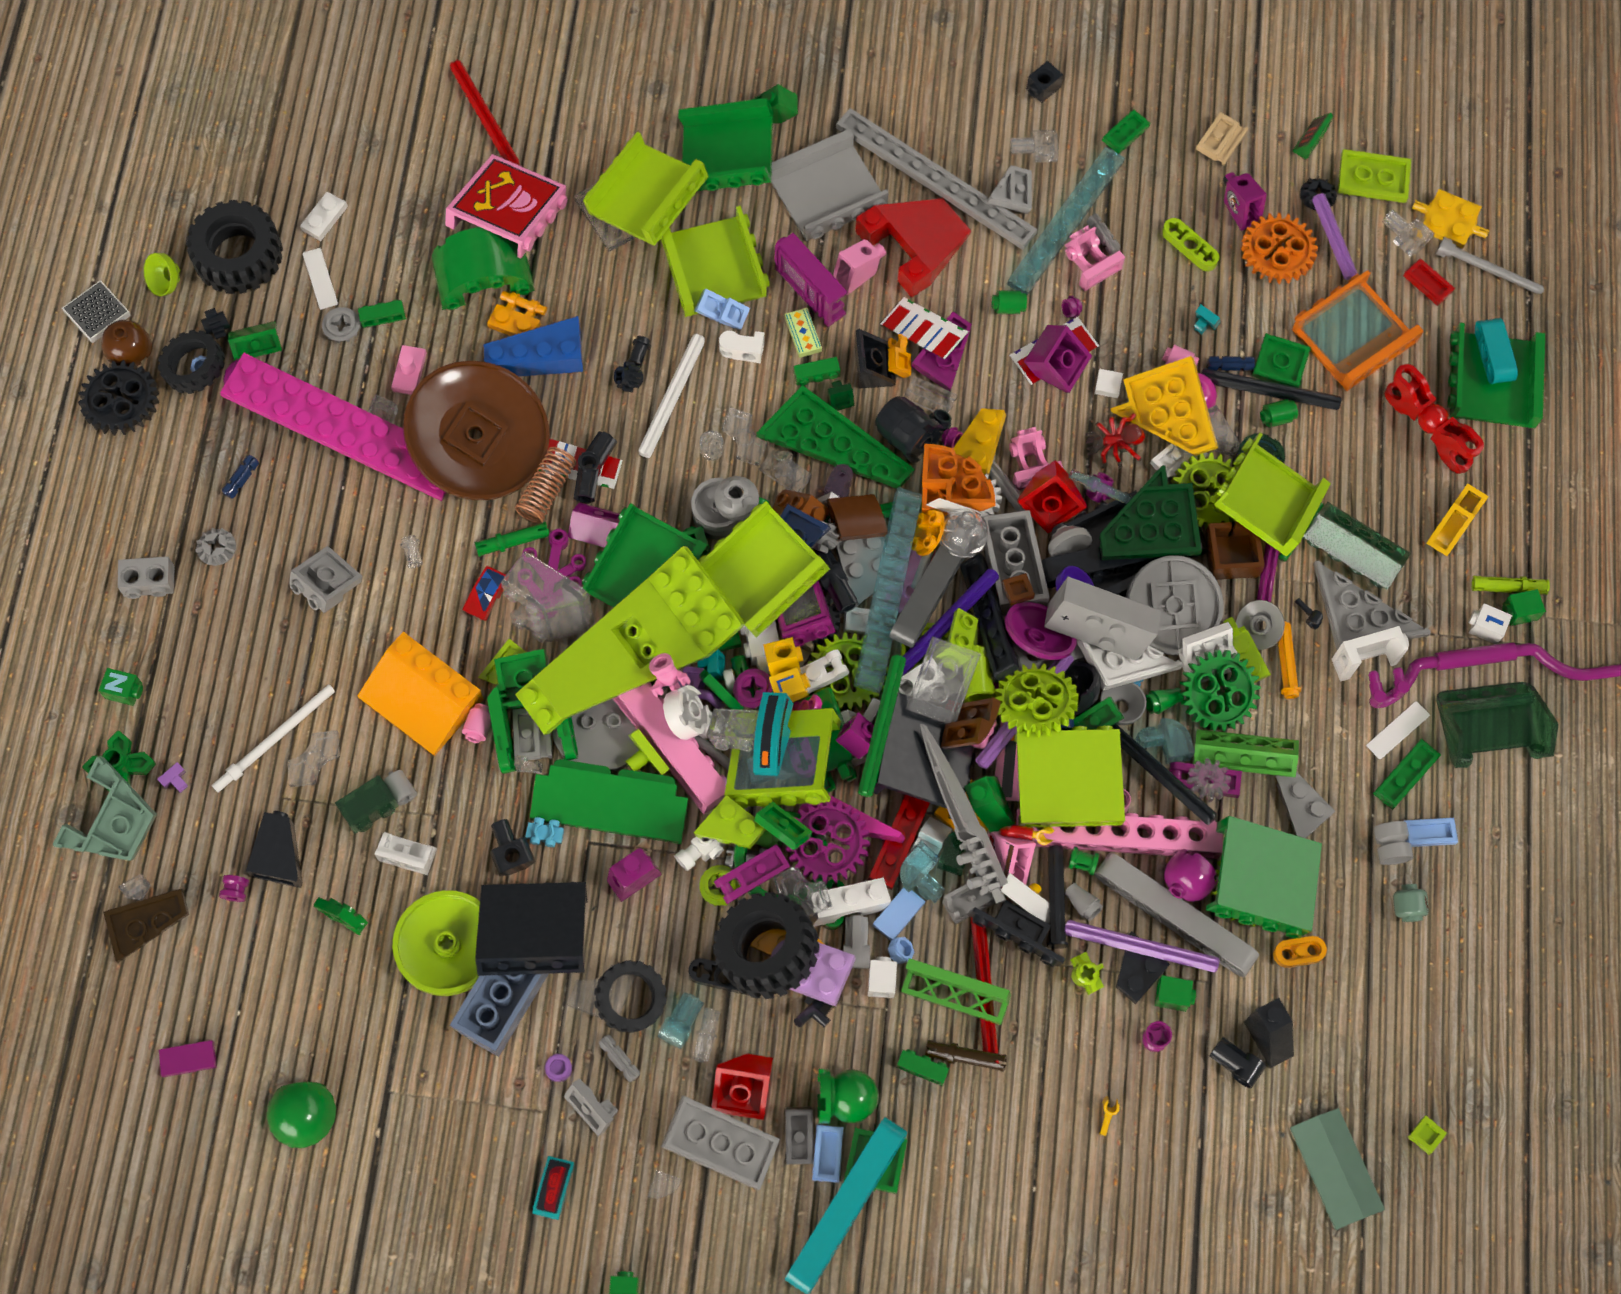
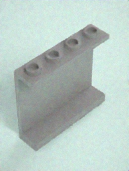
(825, 185)

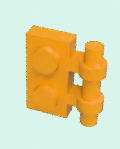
(513, 322)

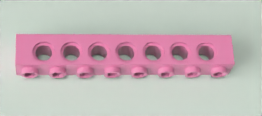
(1209, 846)

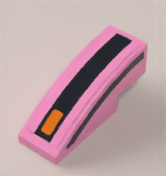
(1008, 770)

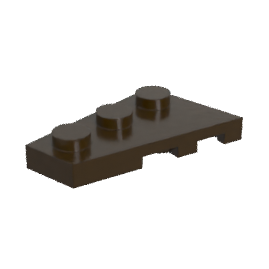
(143, 920)

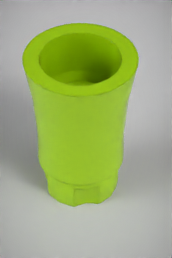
(981, 683)

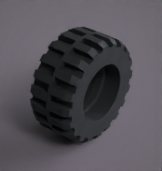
(226, 222)
(786, 966)

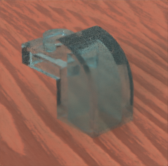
(1173, 738)
(915, 872)

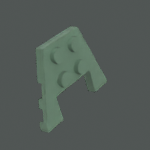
(120, 822)

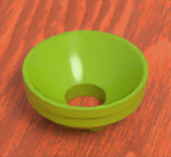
(157, 275)

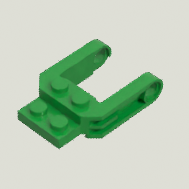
(512, 675)

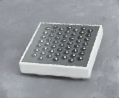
(95, 311)

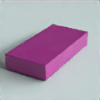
(187, 1058)

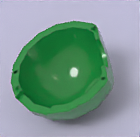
(301, 1113)

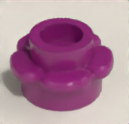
(1071, 307)
(951, 437)

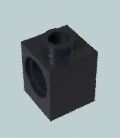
(1044, 74)

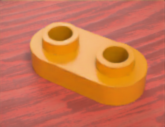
(1298, 951)

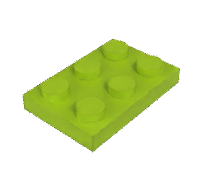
(1374, 176)

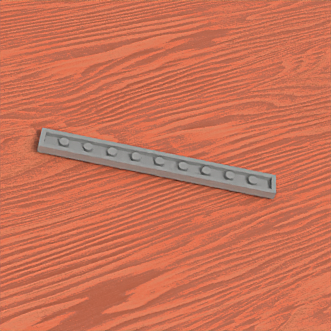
(937, 179)

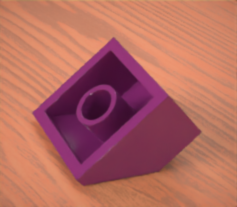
(1058, 357)

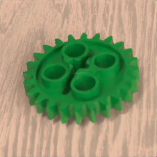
(1199, 698)

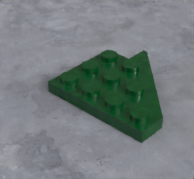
(1154, 523)

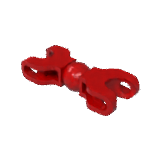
(1448, 434)

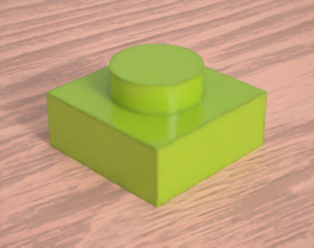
(1427, 1135)

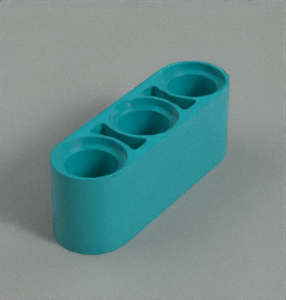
(1495, 350)

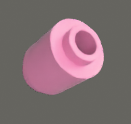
(1177, 353)
(477, 724)

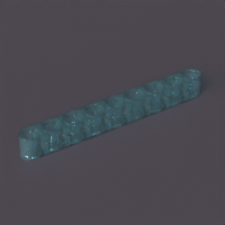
(888, 590)

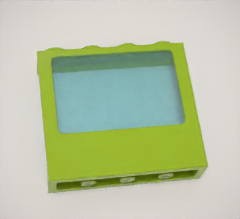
(801, 770)

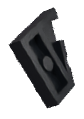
(1138, 973)

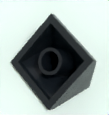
(872, 361)

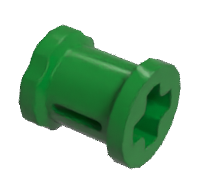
(1083, 860)

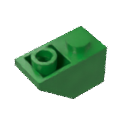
(782, 102)

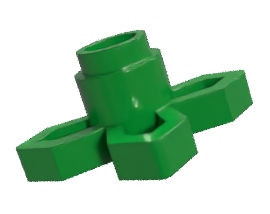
(121, 760)

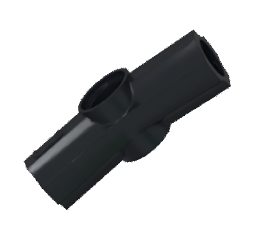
(588, 478)
(836, 583)

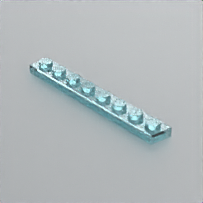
(1065, 221)

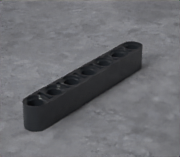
(1092, 564)

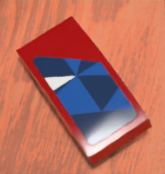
(484, 593)

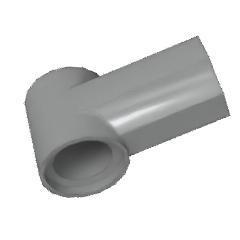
(857, 940)

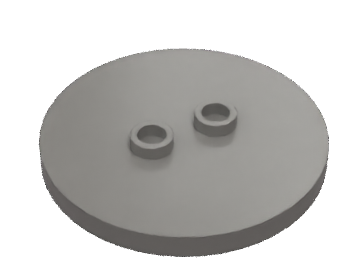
(1183, 593)
(602, 736)

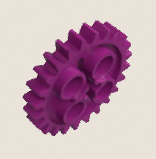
(835, 819)

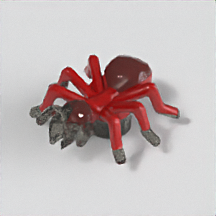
(1120, 438)

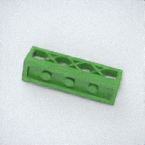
(1247, 756)
(959, 982)

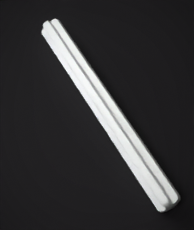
(671, 396)

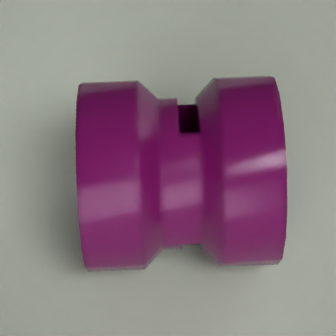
(1159, 1032)

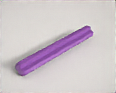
(1334, 236)

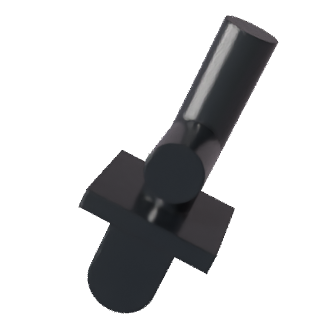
(817, 1010)

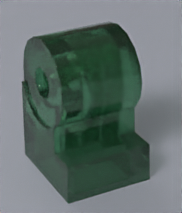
(949, 854)

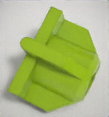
(1086, 973)

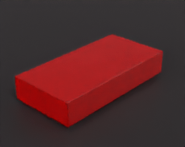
(1429, 282)

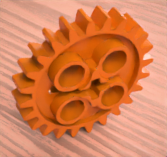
(1294, 261)

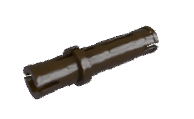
(954, 1053)

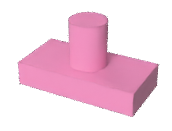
(408, 369)

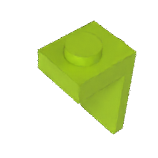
(963, 629)

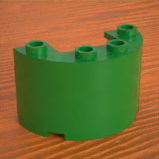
(478, 261)

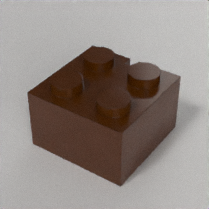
(1233, 555)

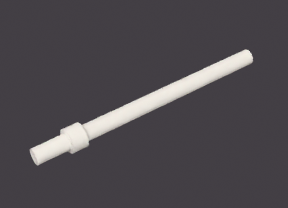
(235, 771)

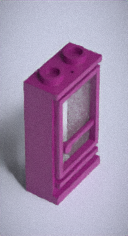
(810, 278)
(807, 617)

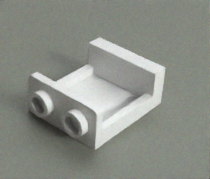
(1352, 652)

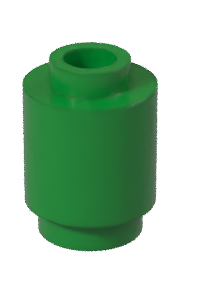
(1009, 302)
(1279, 413)

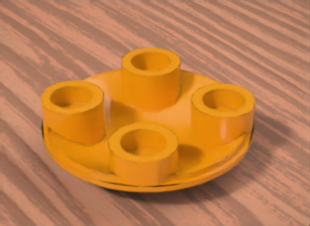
(928, 532)

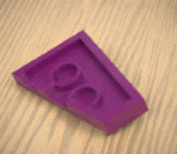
(943, 370)

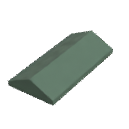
(1337, 1168)

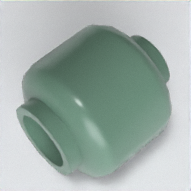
(1411, 903)

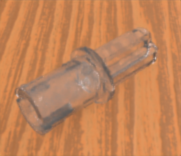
(706, 1035)

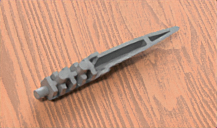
(967, 827)

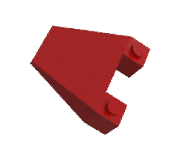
(926, 232)

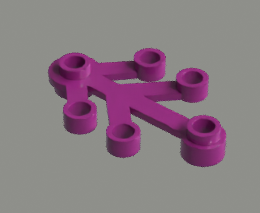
(556, 547)

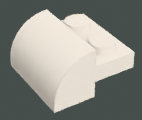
(1217, 637)

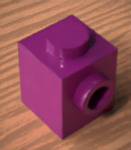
(856, 735)

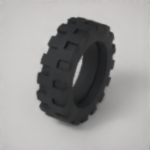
(202, 376)
(654, 983)

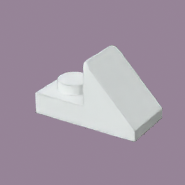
(933, 835)

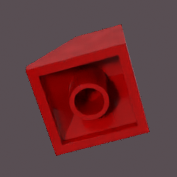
(1051, 497)
(743, 1086)

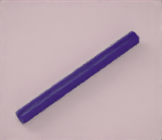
(944, 624)

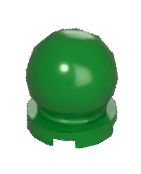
(847, 1096)

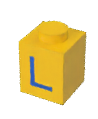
(792, 683)

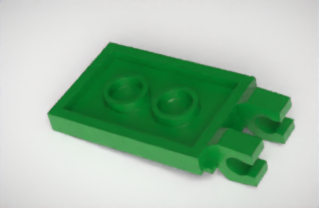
(838, 756)

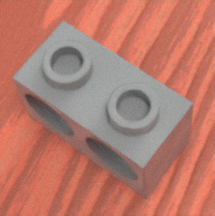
(146, 570)

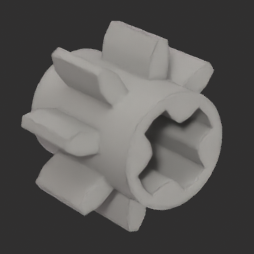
(828, 541)

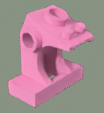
(1105, 266)
(1027, 443)

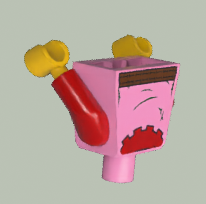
(1015, 850)

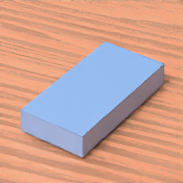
(1432, 832)
(898, 913)
(827, 1153)

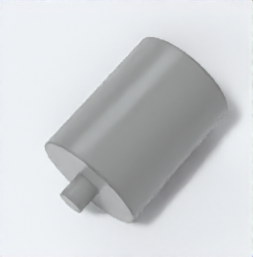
(400, 787)

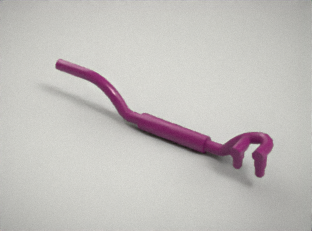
(1474, 657)

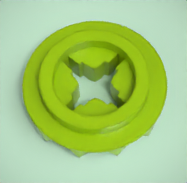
(707, 882)

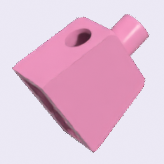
(857, 264)

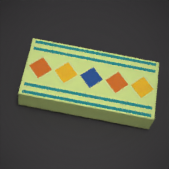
(803, 332)

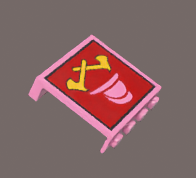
(508, 202)

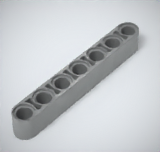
(1176, 914)

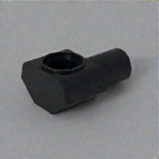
(508, 845)

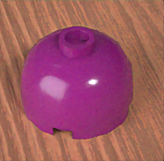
(1189, 876)

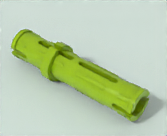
(1510, 585)

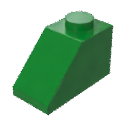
(990, 803)

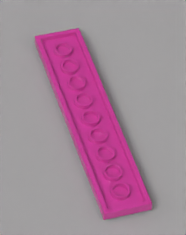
(325, 420)

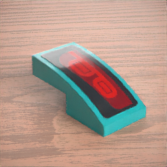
(553, 1188)

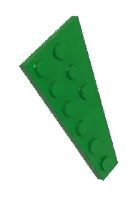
(823, 433)

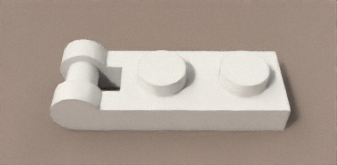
(818, 675)

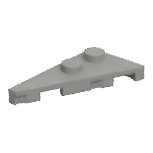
(1303, 805)

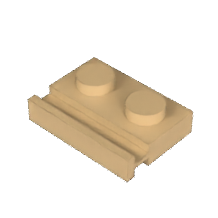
(1222, 138)

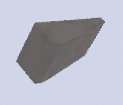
(799, 1135)

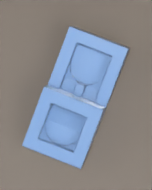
(721, 309)

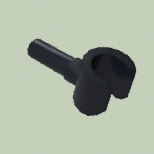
(1315, 617)

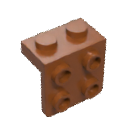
(804, 502)

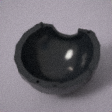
(1087, 684)

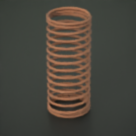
(564, 464)

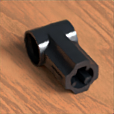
(1244, 1066)

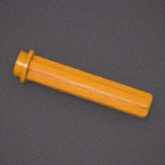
(1287, 663)

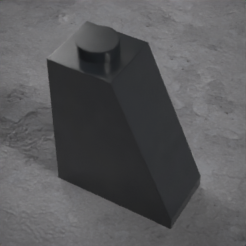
(276, 851)
(1272, 1032)

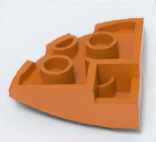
(954, 480)

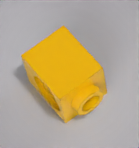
(782, 656)

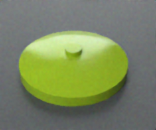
(438, 943)

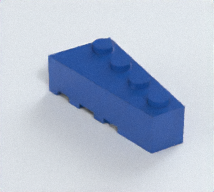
(540, 351)

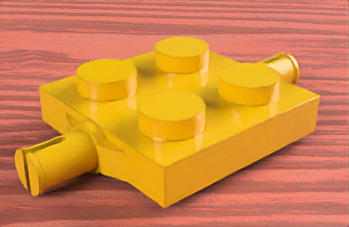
(1451, 218)

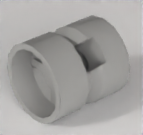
(1393, 843)

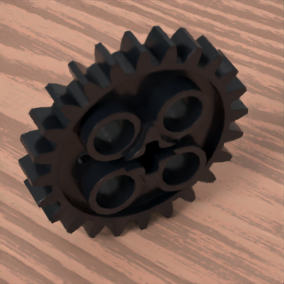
(110, 415)

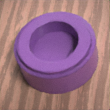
(558, 1068)

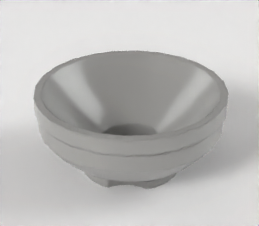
(736, 508)
(1068, 540)
(1132, 696)

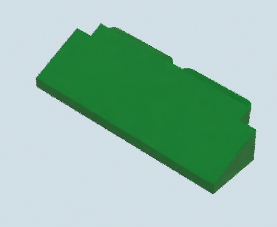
(617, 804)

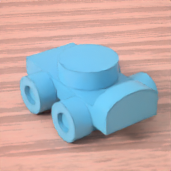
(548, 834)

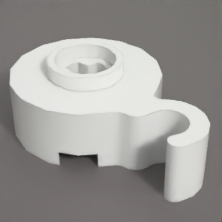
(686, 713)

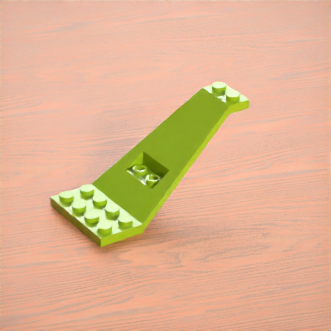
(674, 614)

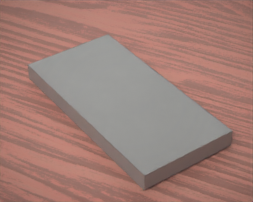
(720, 1142)

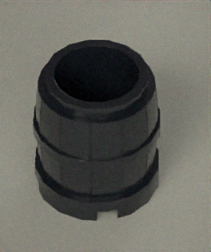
(907, 427)

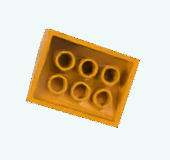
(419, 694)

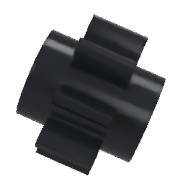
(215, 323)
(628, 377)

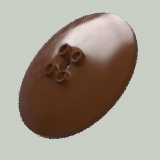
(484, 399)

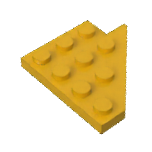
(1171, 406)

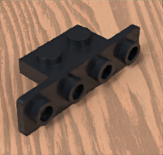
(1020, 927)

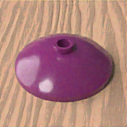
(1026, 628)

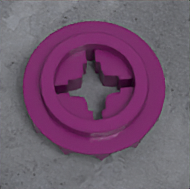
(745, 681)

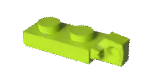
(1248, 650)

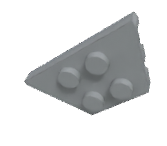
(860, 563)

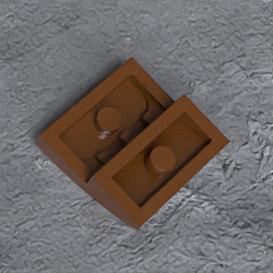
(857, 517)
(972, 724)

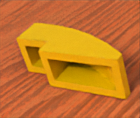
(1457, 519)

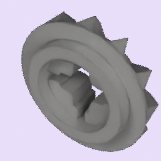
(335, 318)
(220, 555)

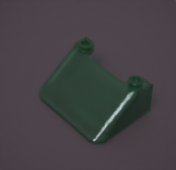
(1496, 720)

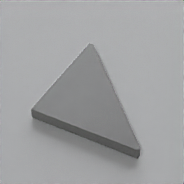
(1359, 612)

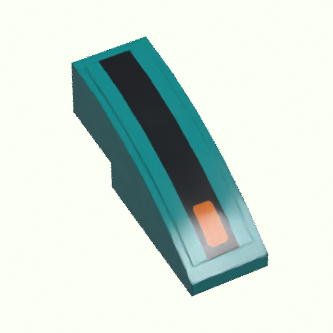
(771, 733)

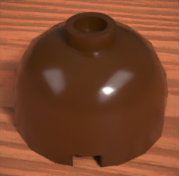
(126, 342)

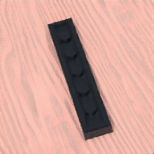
(991, 621)

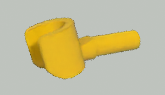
(1109, 1111)

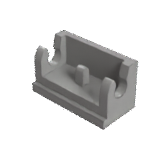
(963, 899)

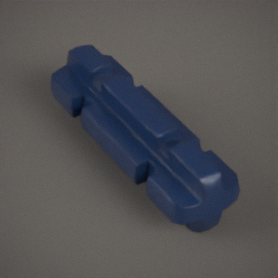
(1231, 363)
(240, 476)

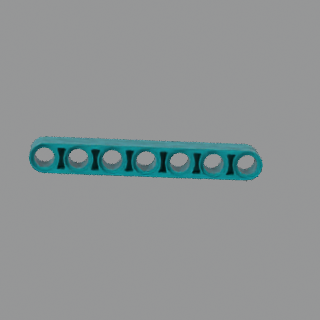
(846, 1206)

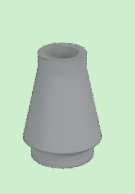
(1084, 902)

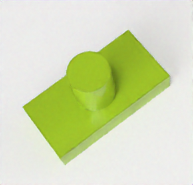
(645, 754)

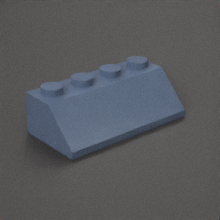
(496, 1009)

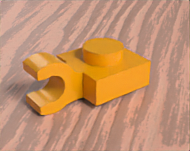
(898, 359)

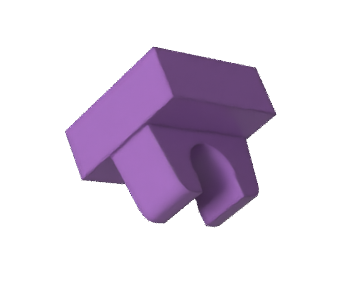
(173, 777)

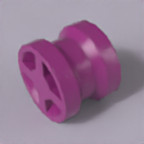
(234, 888)

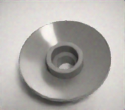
(1256, 612)

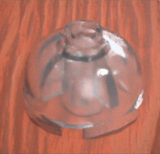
(964, 532)

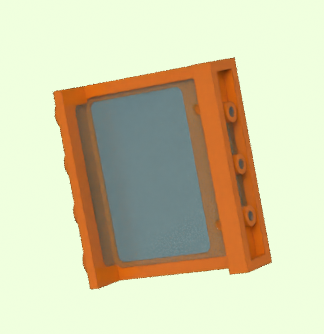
(1354, 332)

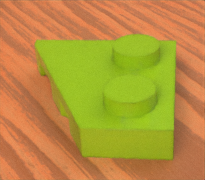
(730, 824)

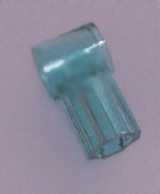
(678, 1026)

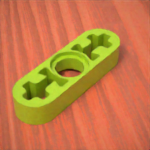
(1191, 254)

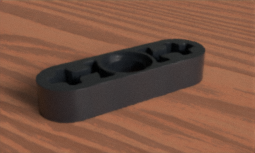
(704, 980)

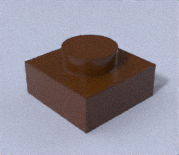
(1018, 589)

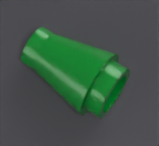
(1161, 700)

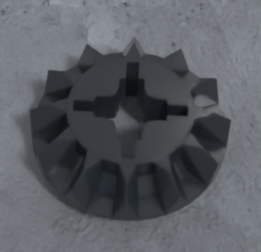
(1309, 188)

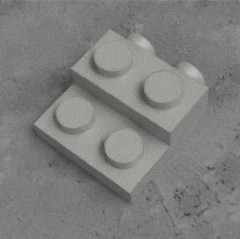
(324, 579)

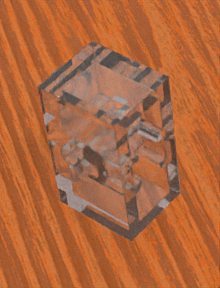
(733, 729)

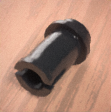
(638, 353)

